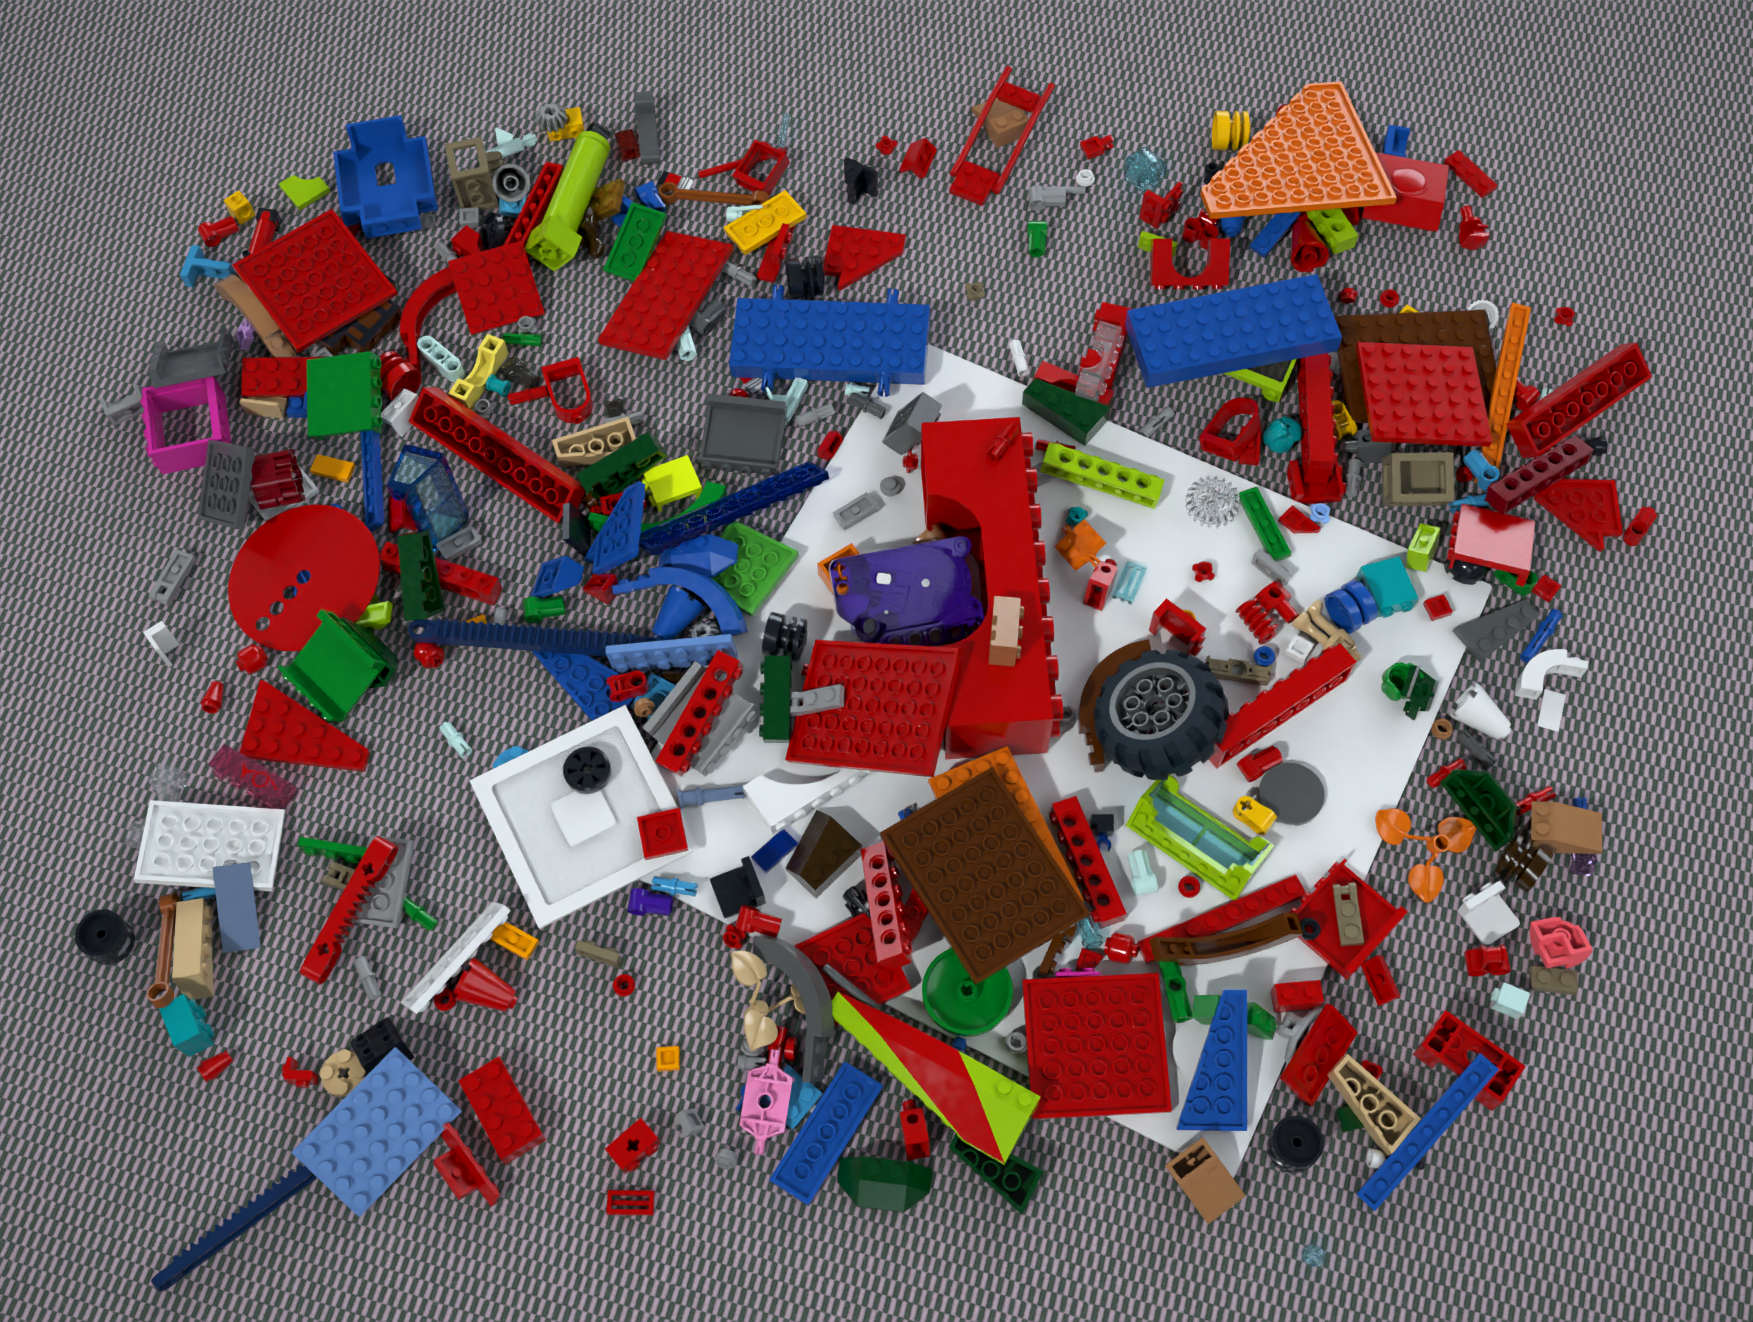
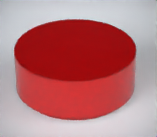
(791, 1048)

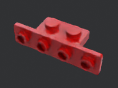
(775, 253)
(461, 1169)

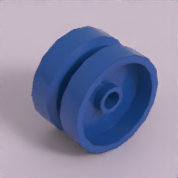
(1351, 606)

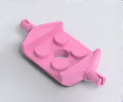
(767, 1121)

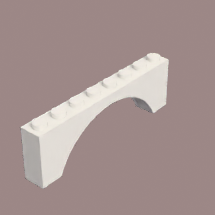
(783, 803)

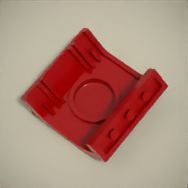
(1419, 193)

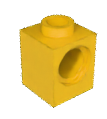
(239, 207)

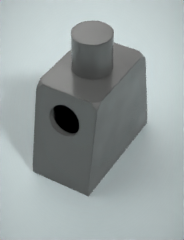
(1366, 449)

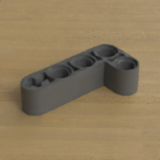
(647, 127)

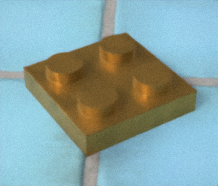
(607, 199)

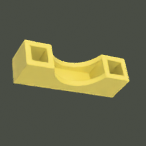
(489, 359)

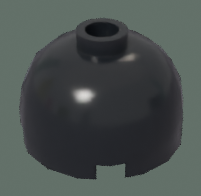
(1465, 572)

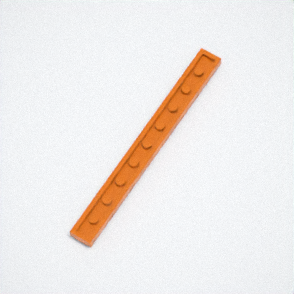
(1505, 381)

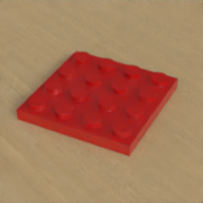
(496, 287)
(852, 953)

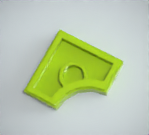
(303, 191)

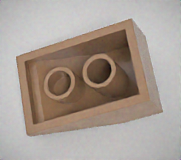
(1003, 122)
(1565, 828)

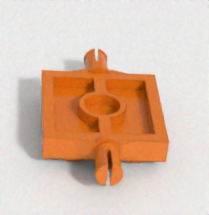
(1080, 545)

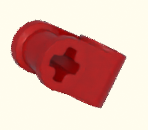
(626, 687)

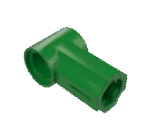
(1037, 233)
(536, 608)

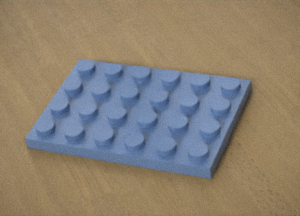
(376, 1131)

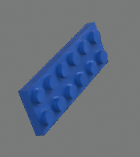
(826, 1133)

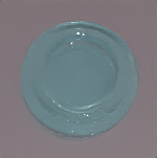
(1313, 1255)

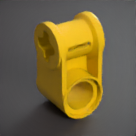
(1344, 422)
(1255, 816)

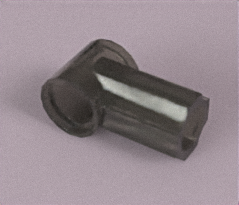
(517, 371)

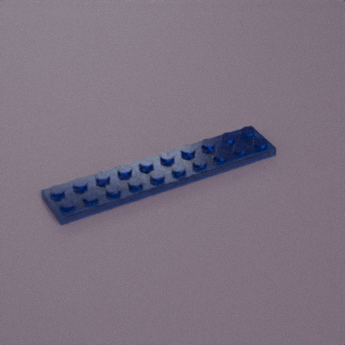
(731, 507)

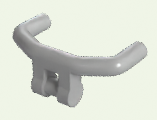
(1295, 1034)

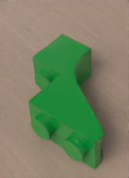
(1259, 1021)

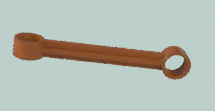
(757, 198)
(168, 909)

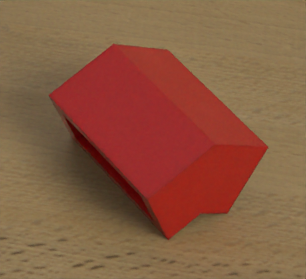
(832, 436)

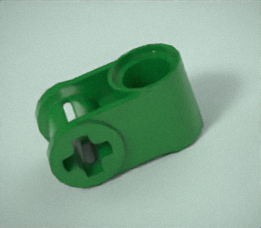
(1510, 581)

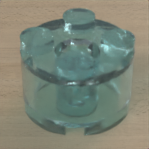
(1144, 169)

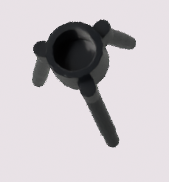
(856, 899)

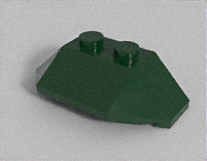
(380, 649)
(1483, 804)
(883, 1182)

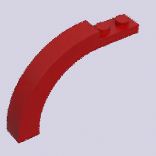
(417, 308)

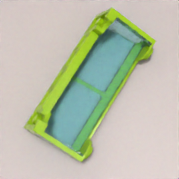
(1197, 838)

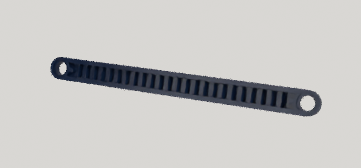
(519, 637)
(233, 1228)

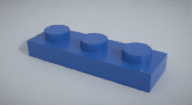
(1273, 232)

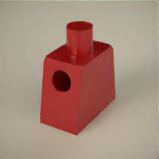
(1103, 577)
(914, 1131)

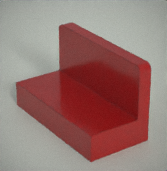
(918, 158)
(399, 516)

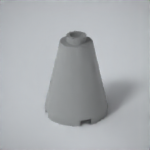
(512, 189)

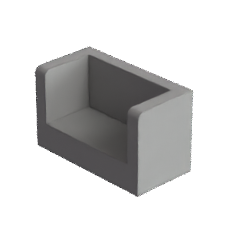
(124, 408)

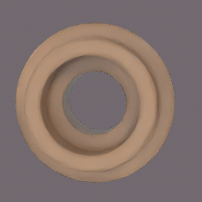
(644, 707)
(1442, 723)

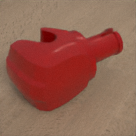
(1472, 231)

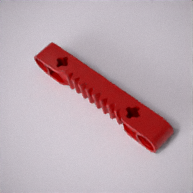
(318, 962)

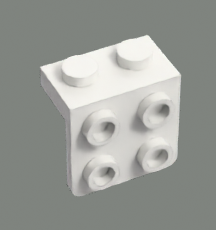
(1488, 914)

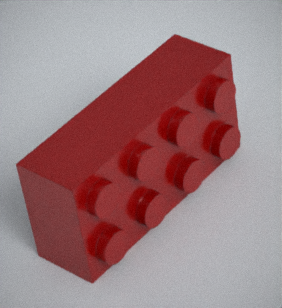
(502, 1110)

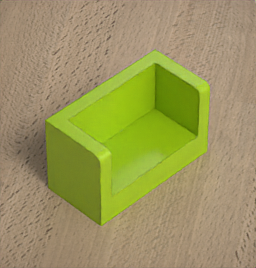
(1423, 547)

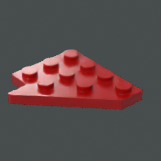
(858, 252)
(1585, 507)

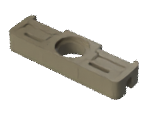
(1251, 673)

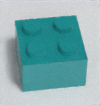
(187, 1025)

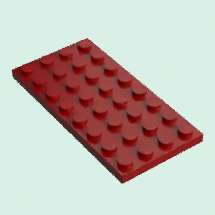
(666, 295)

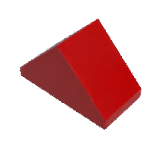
(601, 587)

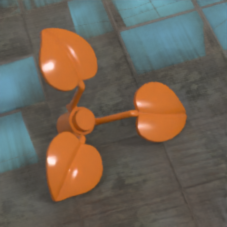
(1454, 836)

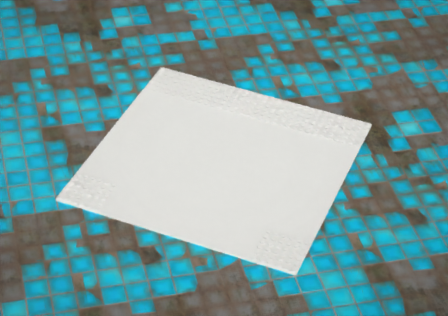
(1348, 738)

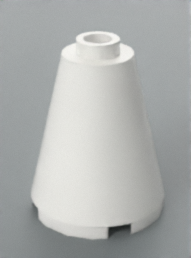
(1481, 713)

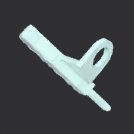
(510, 146)
(793, 396)

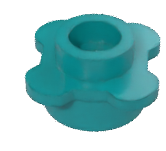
(1076, 511)

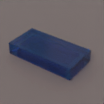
(774, 850)

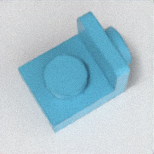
(511, 209)

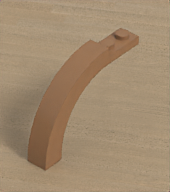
(237, 292)

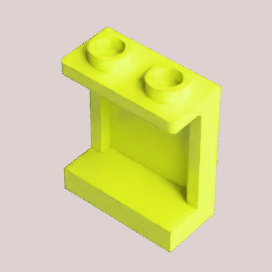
(671, 482)

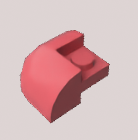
(1559, 942)

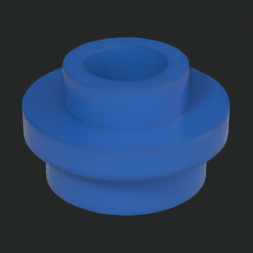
(1266, 651)

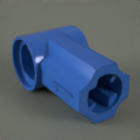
(649, 196)

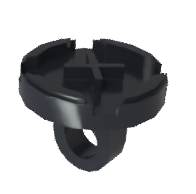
(494, 231)

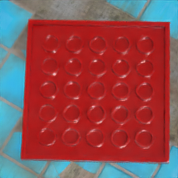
(315, 280)
(1423, 394)
(1096, 1046)

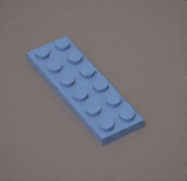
(668, 653)

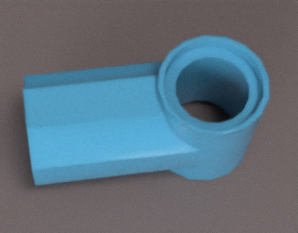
(1481, 469)

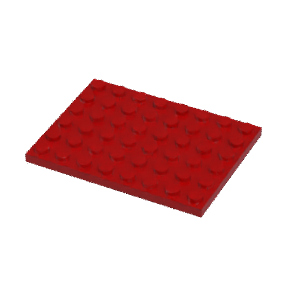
(891, 709)

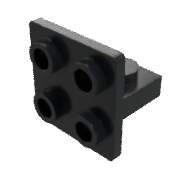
(859, 180)

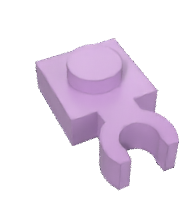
(245, 335)

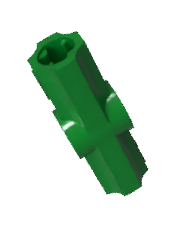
(1177, 1000)

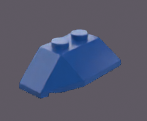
(705, 555)

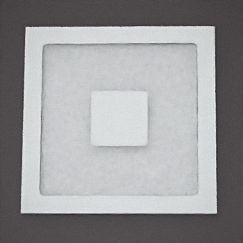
(569, 843)

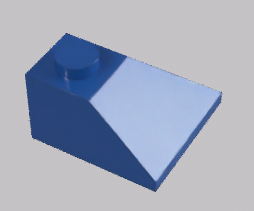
(557, 576)

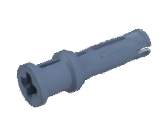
(700, 796)

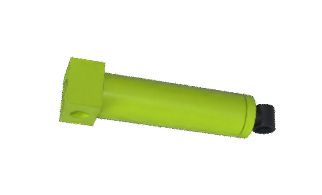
(556, 238)

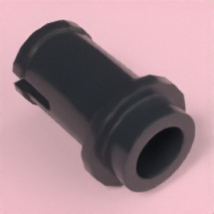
(1210, 170)

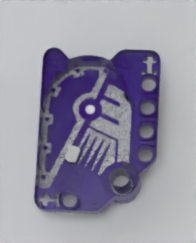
(908, 592)

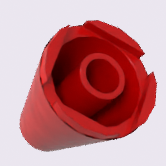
(1307, 248)
(484, 988)

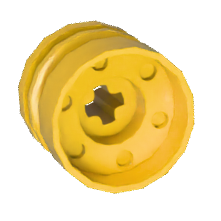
(1230, 130)

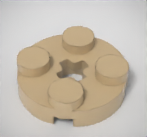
(331, 1071)

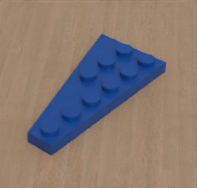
(583, 681)
(1220, 1079)

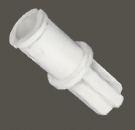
(1019, 358)

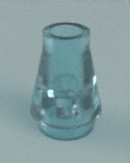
(1090, 935)

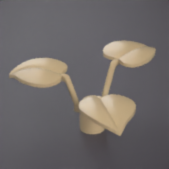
(759, 1029)

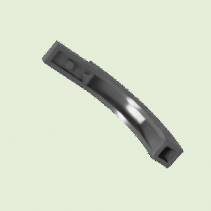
(813, 995)

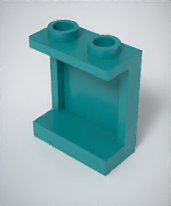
(1389, 586)

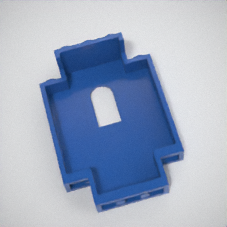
(387, 207)

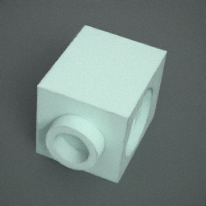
(1509, 1000)

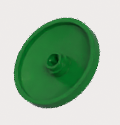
(960, 1005)

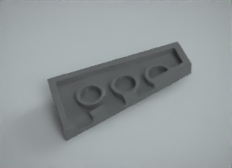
(1493, 630)

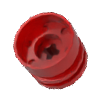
(398, 375)

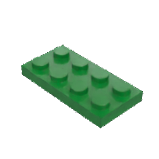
(635, 242)

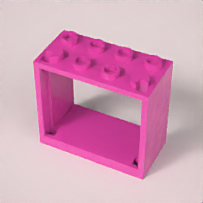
(176, 397)

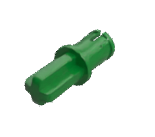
(523, 339)
(419, 915)

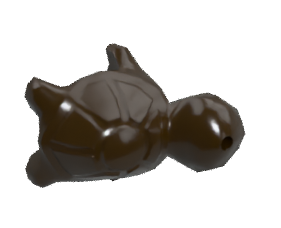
(590, 235)

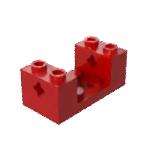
(1113, 315)
(1449, 1043)

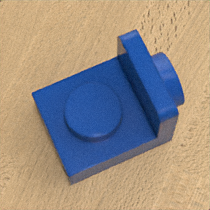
(297, 407)

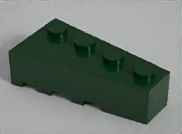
(1066, 411)
(622, 466)
(419, 576)
(776, 699)
(1012, 1181)

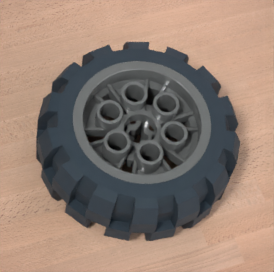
(1183, 690)

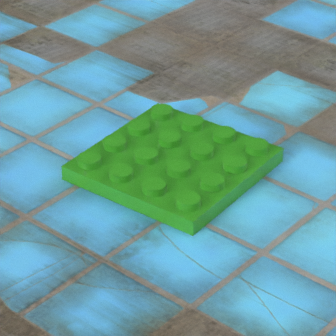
(758, 567)

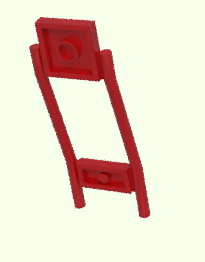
(977, 182)

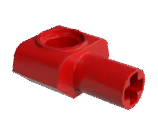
(1280, 603)

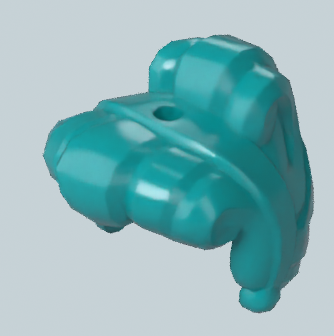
(1282, 434)

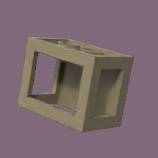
(474, 185)
(1417, 479)

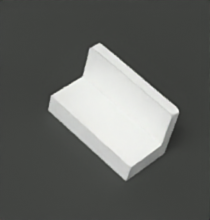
(399, 411)
(161, 640)

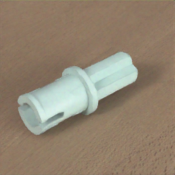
(455, 739)

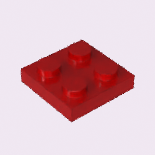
(662, 834)

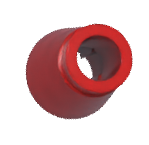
(213, 698)
(214, 1066)

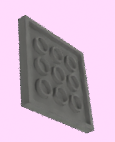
(226, 484)

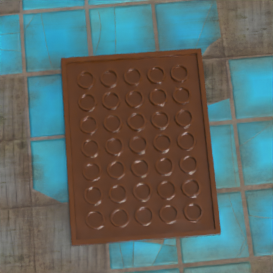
(1421, 328)
(984, 875)

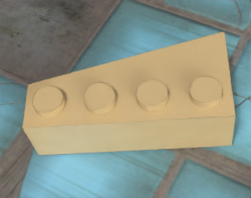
(593, 443)
(193, 949)
(1376, 1107)

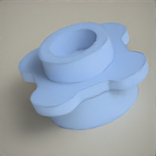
(1319, 508)

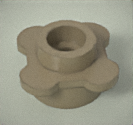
(975, 295)

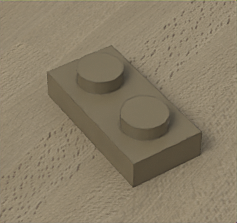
(590, 950)
(1553, 980)

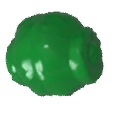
(1394, 680)

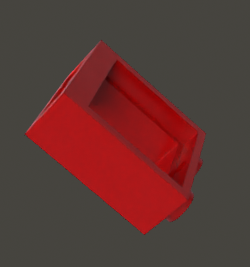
(757, 148)

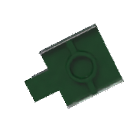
(1419, 691)

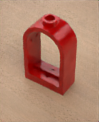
(564, 370)
(1225, 448)

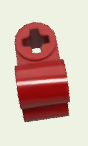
(1200, 229)
(1487, 960)

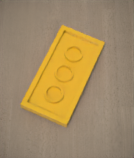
(764, 224)

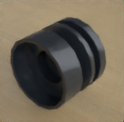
(804, 277)
(789, 637)

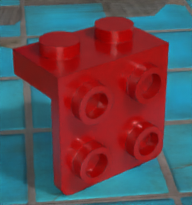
(1156, 209)

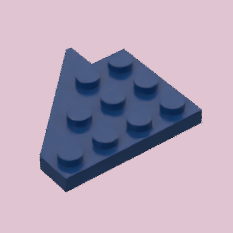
(621, 532)

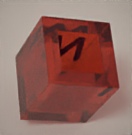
(627, 145)

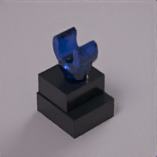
(1104, 827)

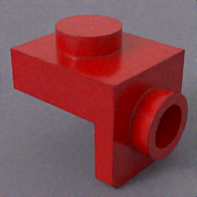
(300, 1078)

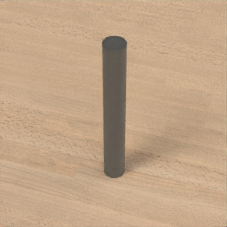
(850, 987)

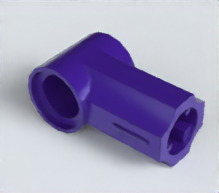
(644, 902)

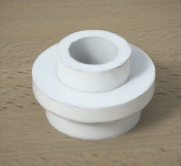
(1085, 178)

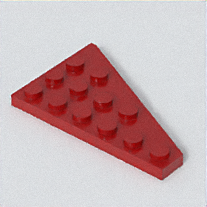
(294, 735)

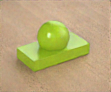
(376, 616)

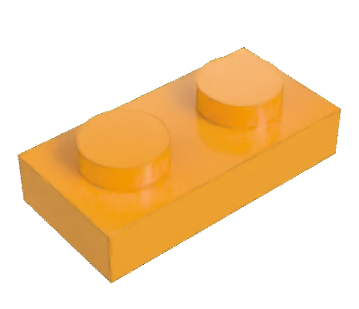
(514, 940)

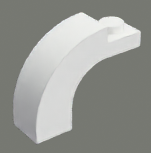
(1548, 662)

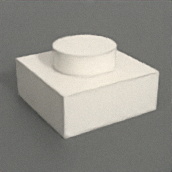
(1299, 648)

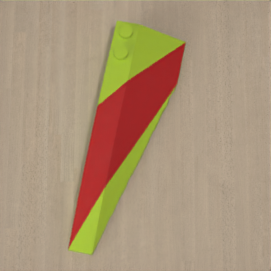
(966, 1095)

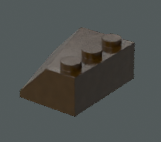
(822, 854)

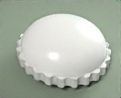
(1491, 311)

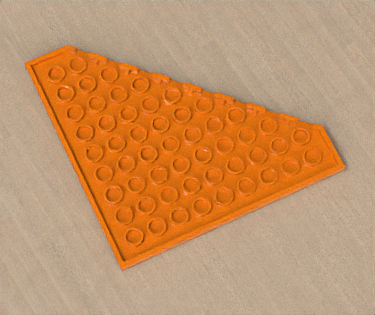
(1302, 161)

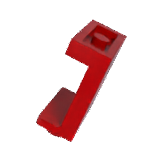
(1314, 492)
(1180, 625)

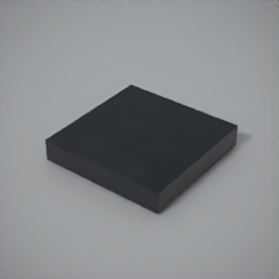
(576, 529)

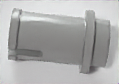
(749, 1062)

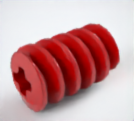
(1257, 621)

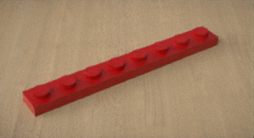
(1231, 914)

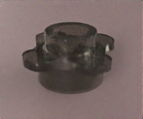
(614, 412)

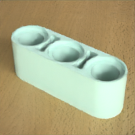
(440, 358)

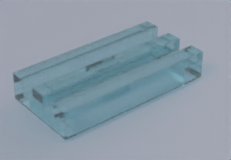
(1124, 597)

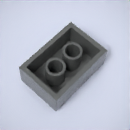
(906, 425)

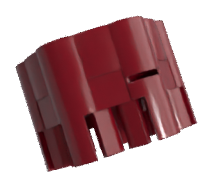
(275, 479)

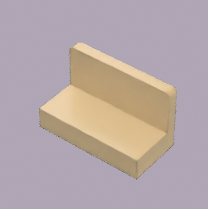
(265, 406)

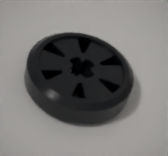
(583, 782)

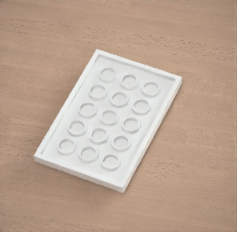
(190, 838)

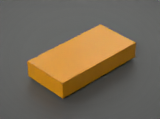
(332, 468)

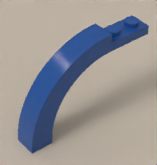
(718, 599)

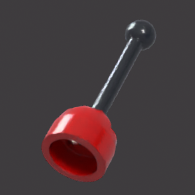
(1463, 473)

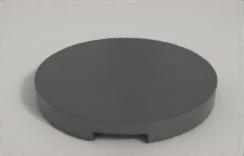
(1292, 793)

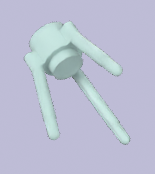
(735, 212)

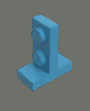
(197, 264)

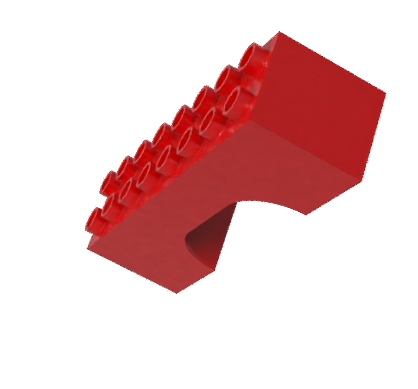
(998, 514)

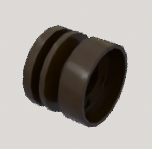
(1523, 863)

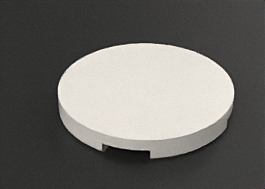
(1188, 1046)

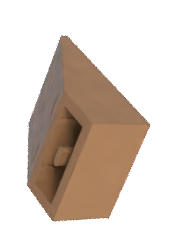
(1205, 1180)

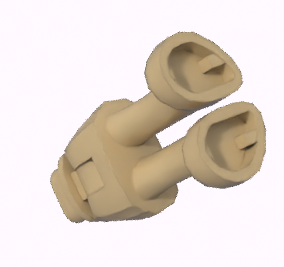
(1337, 636)

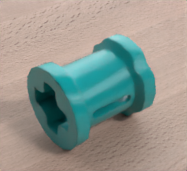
(498, 385)

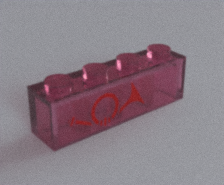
(253, 778)

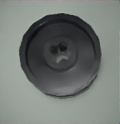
(104, 937)
(1308, 1144)

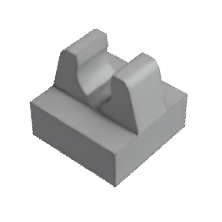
(690, 1122)

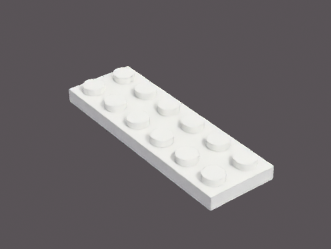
(451, 961)

